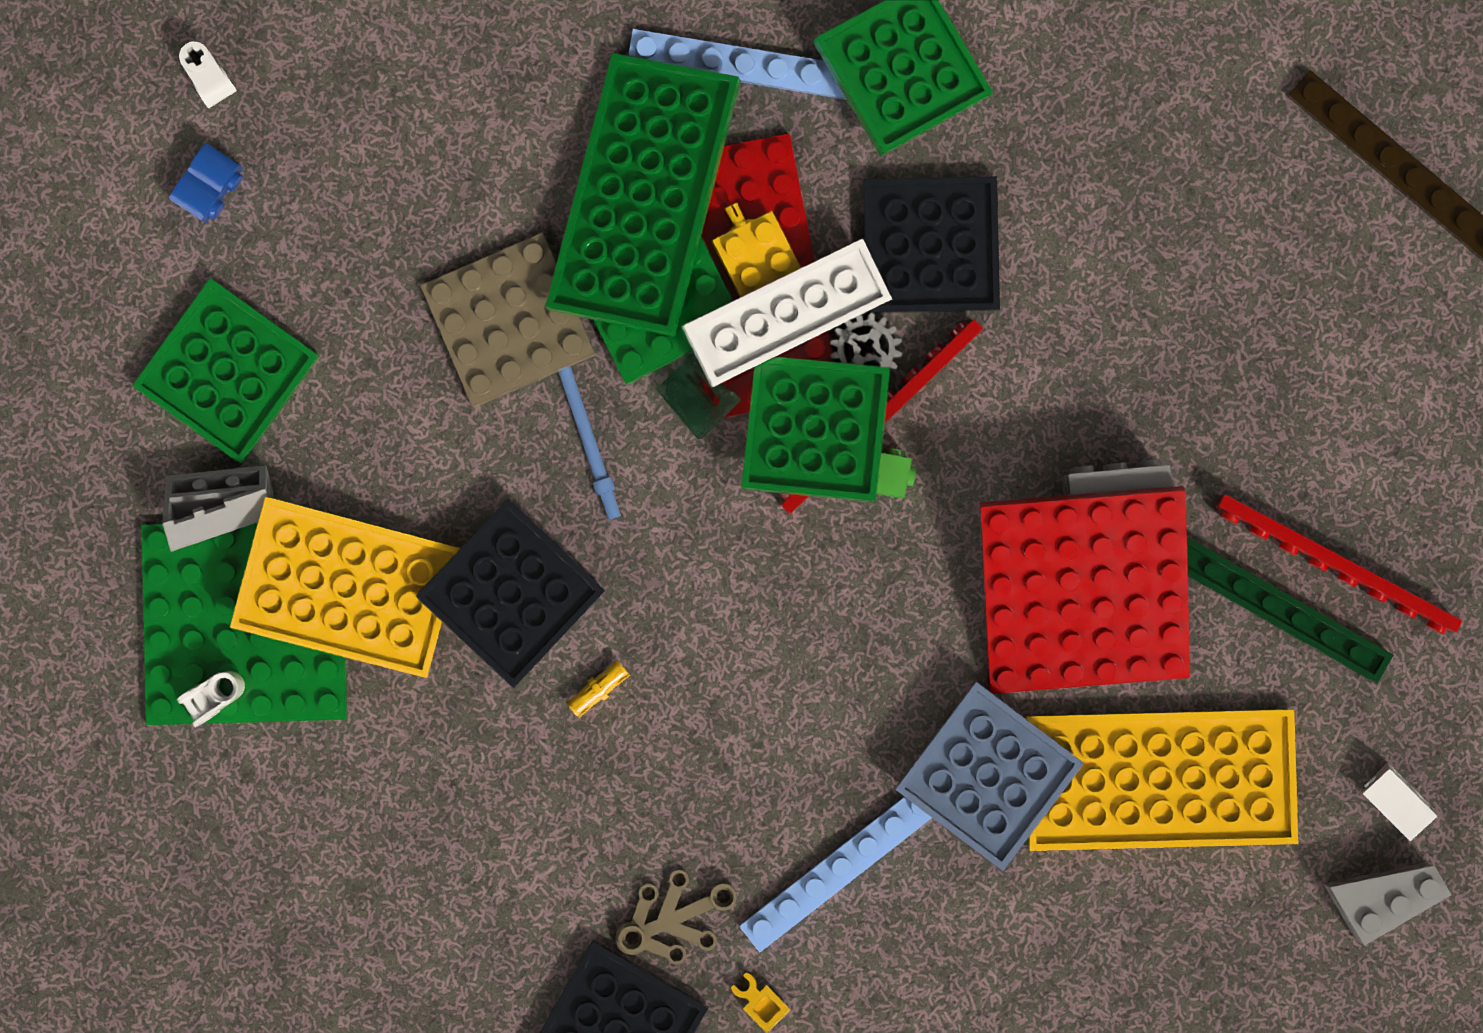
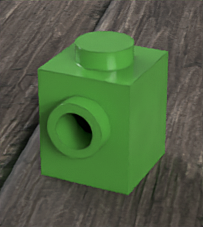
(895, 473)

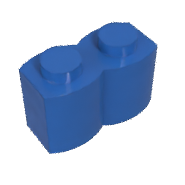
(206, 183)

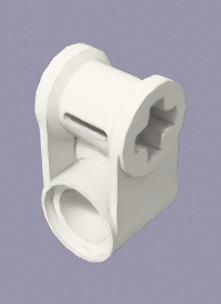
(208, 77)
(207, 699)

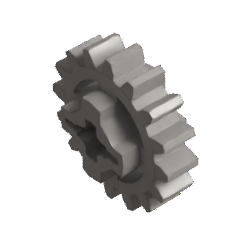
(878, 329)

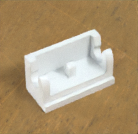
(1399, 801)

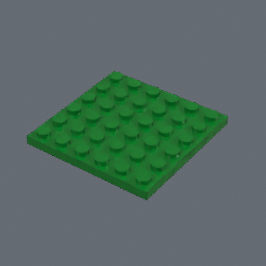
(190, 639)

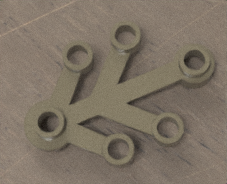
(671, 919)

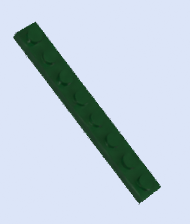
(1286, 613)

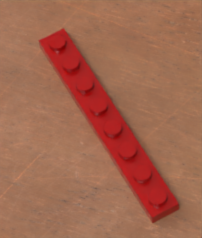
(913, 383)
(1349, 572)

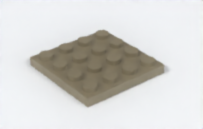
(499, 322)

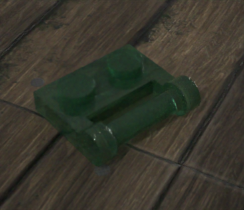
(691, 401)

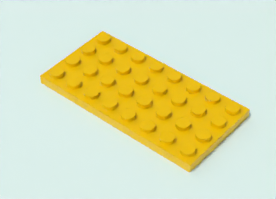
(1173, 780)

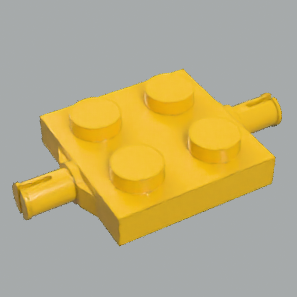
(754, 251)

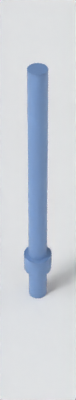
(604, 485)

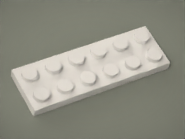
(786, 313)

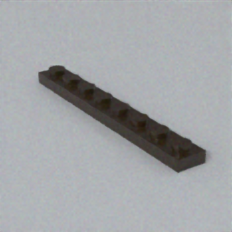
(1390, 160)

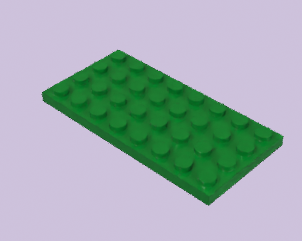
(643, 194)

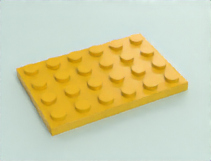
(341, 587)

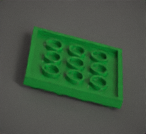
(902, 69)
(642, 351)
(226, 371)
(816, 429)

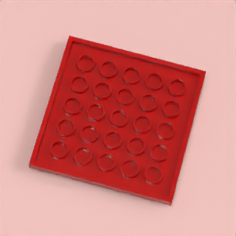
(1086, 589)

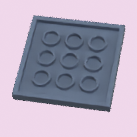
(989, 776)

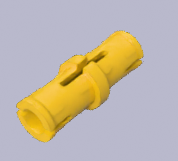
(598, 688)

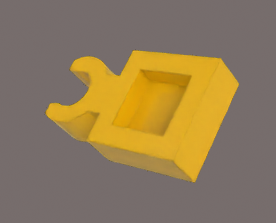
(763, 1005)

